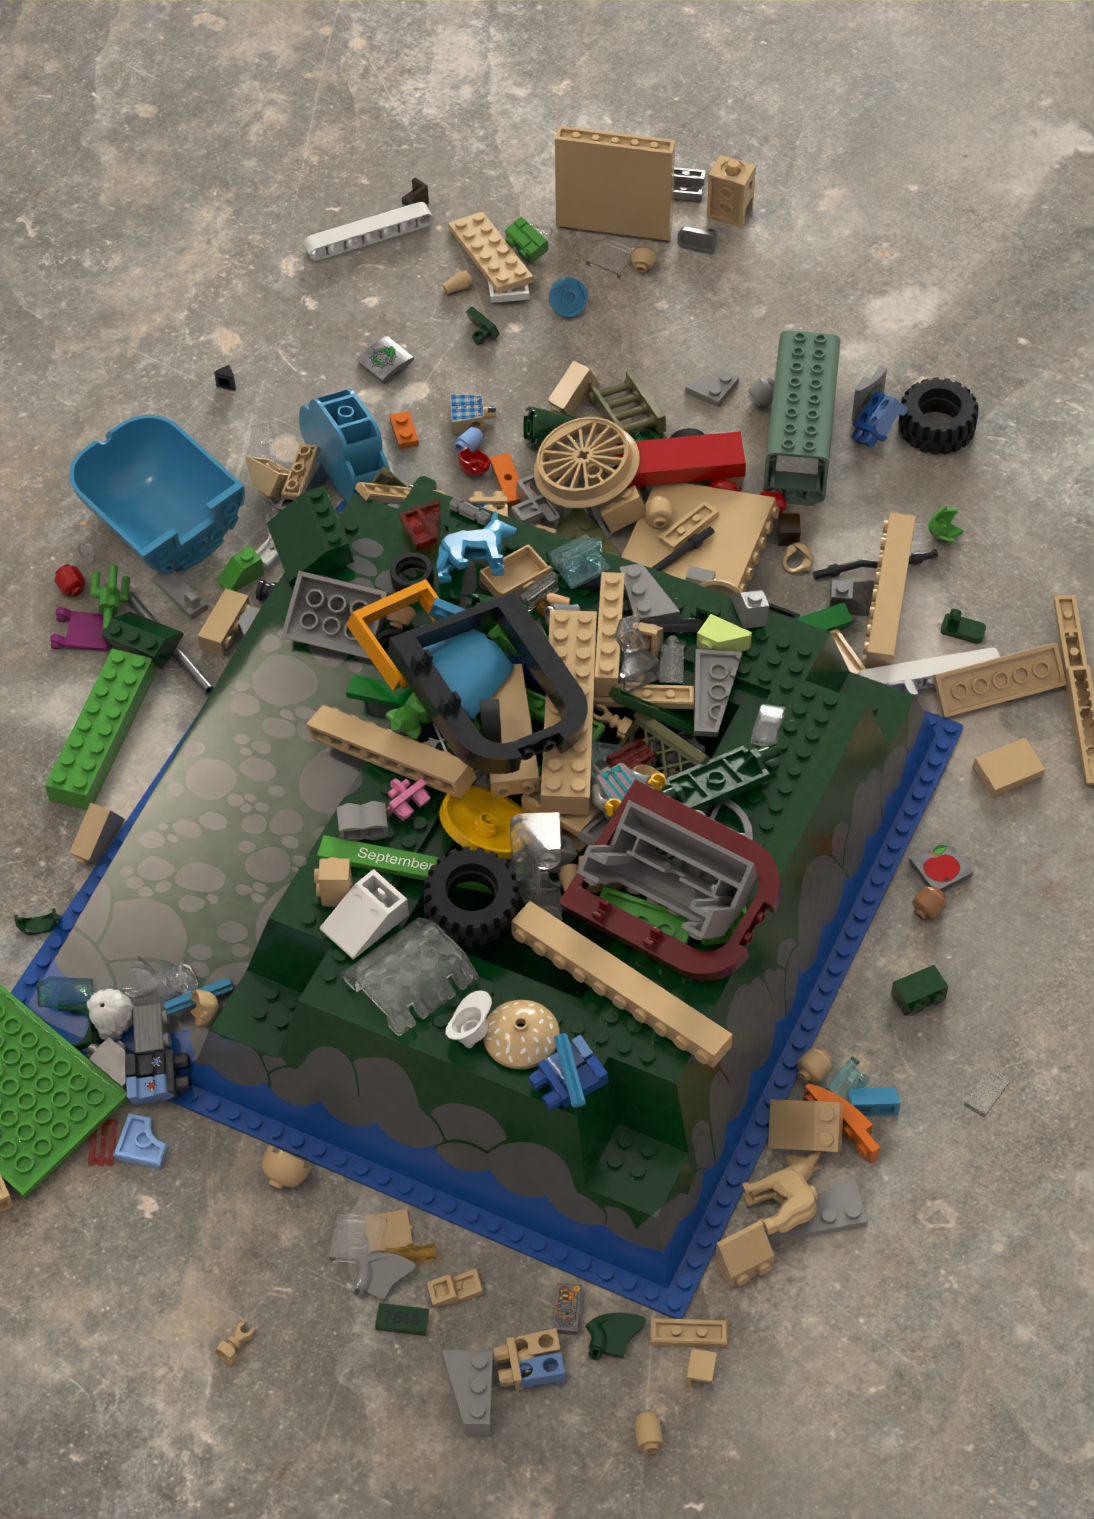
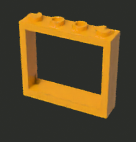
(360, 618)

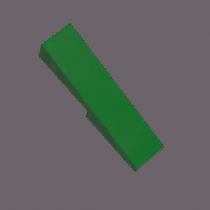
(829, 618)

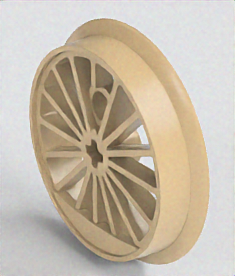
(587, 461)

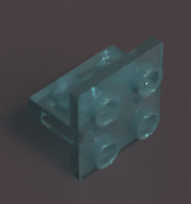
(579, 560)

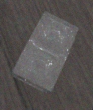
(767, 725)

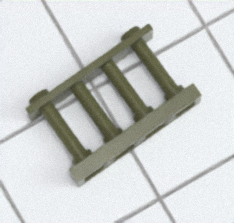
(639, 395)

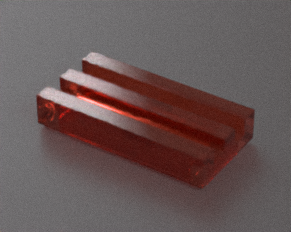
(630, 752)
(101, 1160)

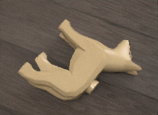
(790, 1190)

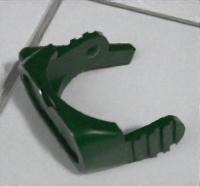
(39, 924)
(92, 1035)

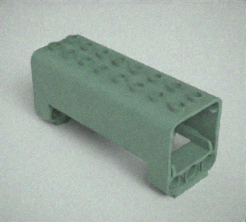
(802, 413)

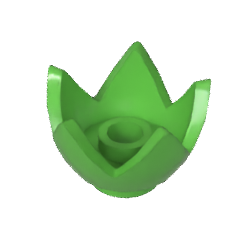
(941, 525)

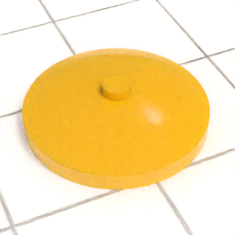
(480, 820)

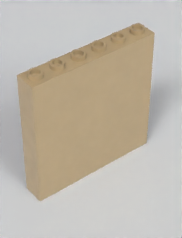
(614, 182)
(730, 551)

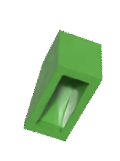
(241, 570)

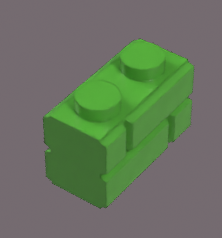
(526, 240)

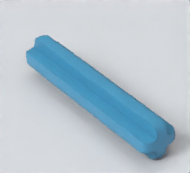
(183, 1002)
(569, 1070)

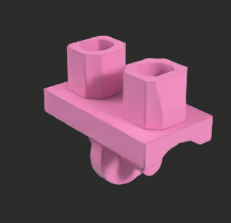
(415, 792)

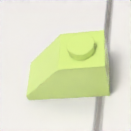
(723, 636)

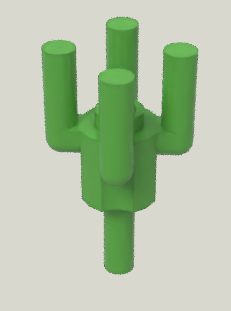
(109, 595)

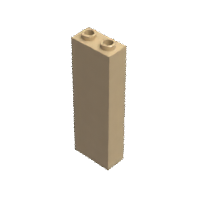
(515, 725)

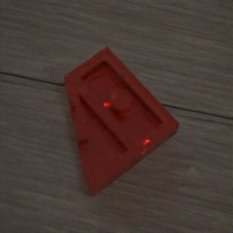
(422, 524)

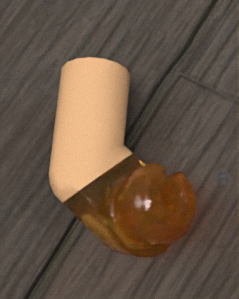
(548, 599)

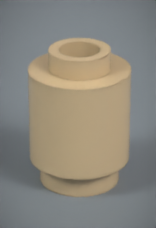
(648, 1432)

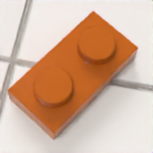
(404, 430)

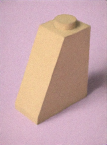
(572, 389)
(95, 834)

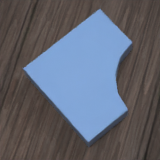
(139, 1144)

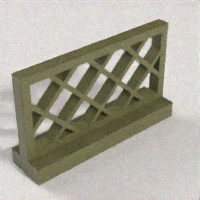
(667, 738)

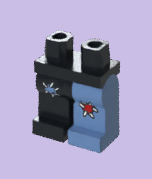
(156, 1076)

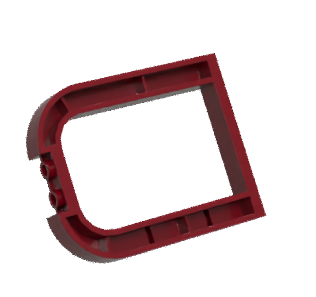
(651, 940)

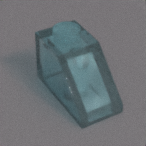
(63, 991)

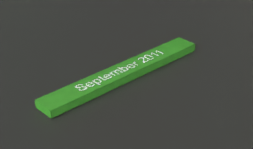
(384, 859)

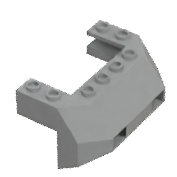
(680, 885)

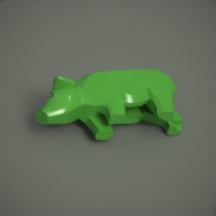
(409, 717)

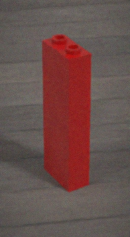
(689, 459)

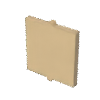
(397, 1229)

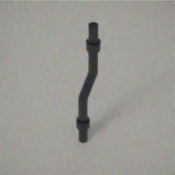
(835, 569)

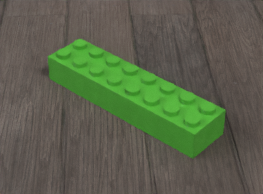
(100, 729)

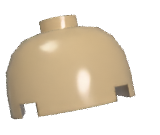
(283, 1168)

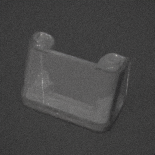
(533, 848)

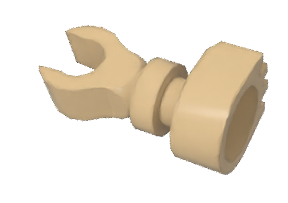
(613, 721)
(226, 1351)

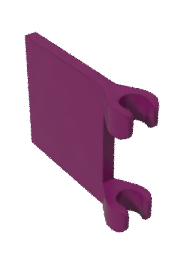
(83, 631)

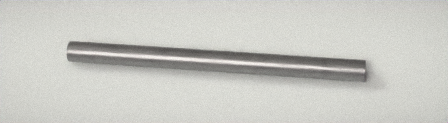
(178, 654)

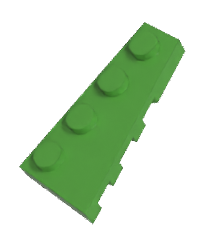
(652, 914)

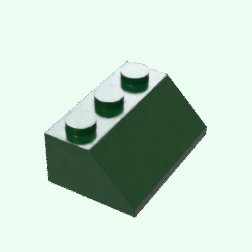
(142, 637)

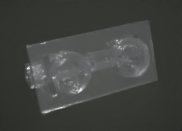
(672, 661)

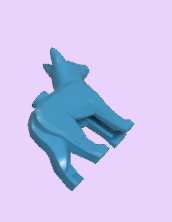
(474, 545)

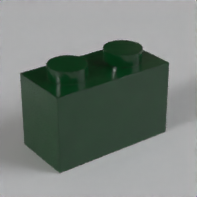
(919, 990)

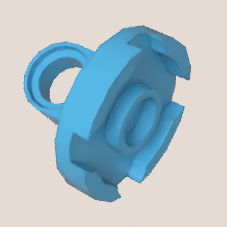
(568, 296)

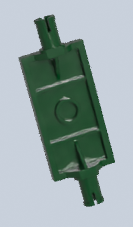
(721, 777)

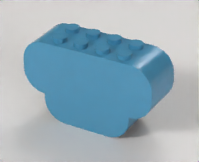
(346, 437)

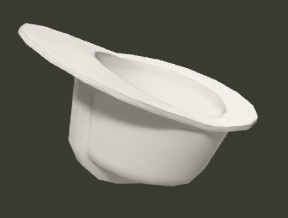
(469, 1019)

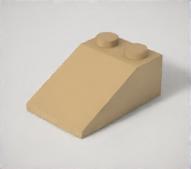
(806, 1125)

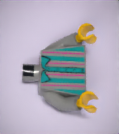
(613, 784)

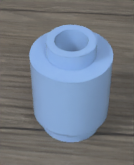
(470, 438)

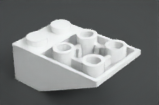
(365, 914)

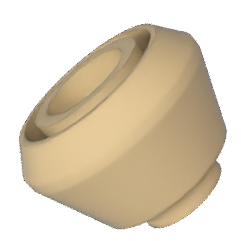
(643, 259)
(401, 617)

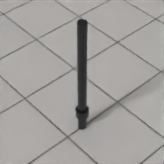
(693, 542)

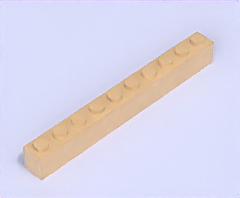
(621, 984)

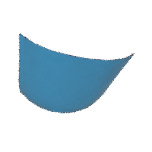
(471, 667)

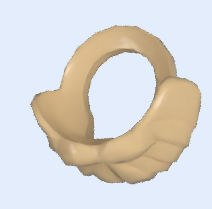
(806, 563)

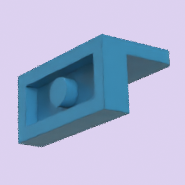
(875, 1100)

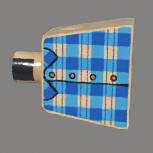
(469, 412)

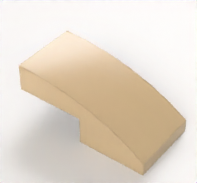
(455, 1289)

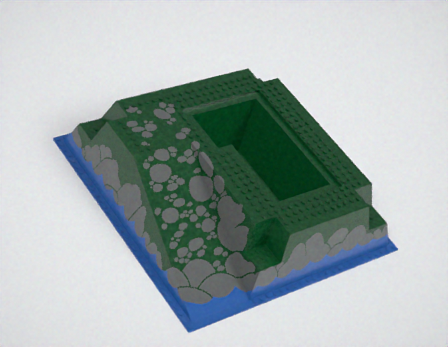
(655, 1159)

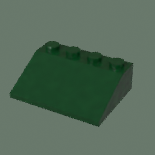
(309, 535)

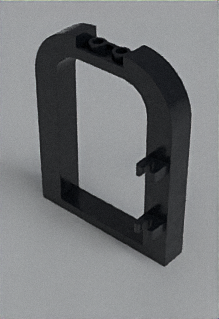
(446, 708)

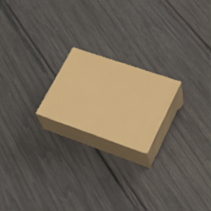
(521, 571)
(1008, 767)

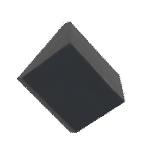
(225, 378)

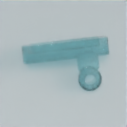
(848, 1072)

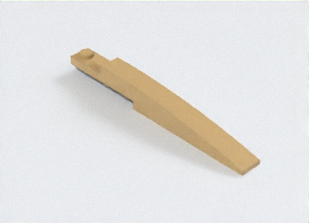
(1078, 679)

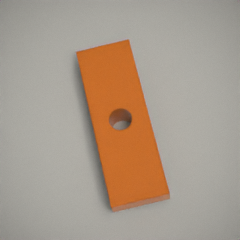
(506, 476)

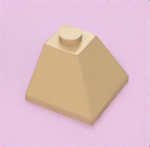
(267, 476)

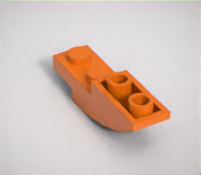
(855, 1124)

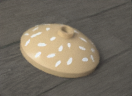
(524, 1045)

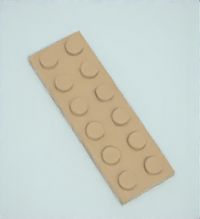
(490, 252)
(999, 679)

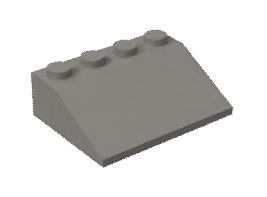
(322, 609)

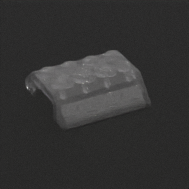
(411, 970)

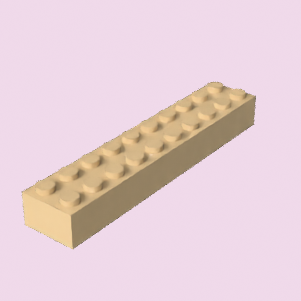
(568, 774)

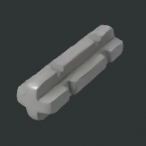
(469, 511)

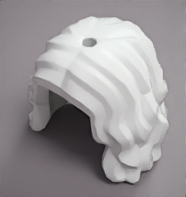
(114, 1017)

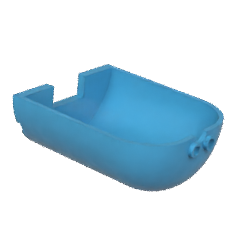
(158, 492)

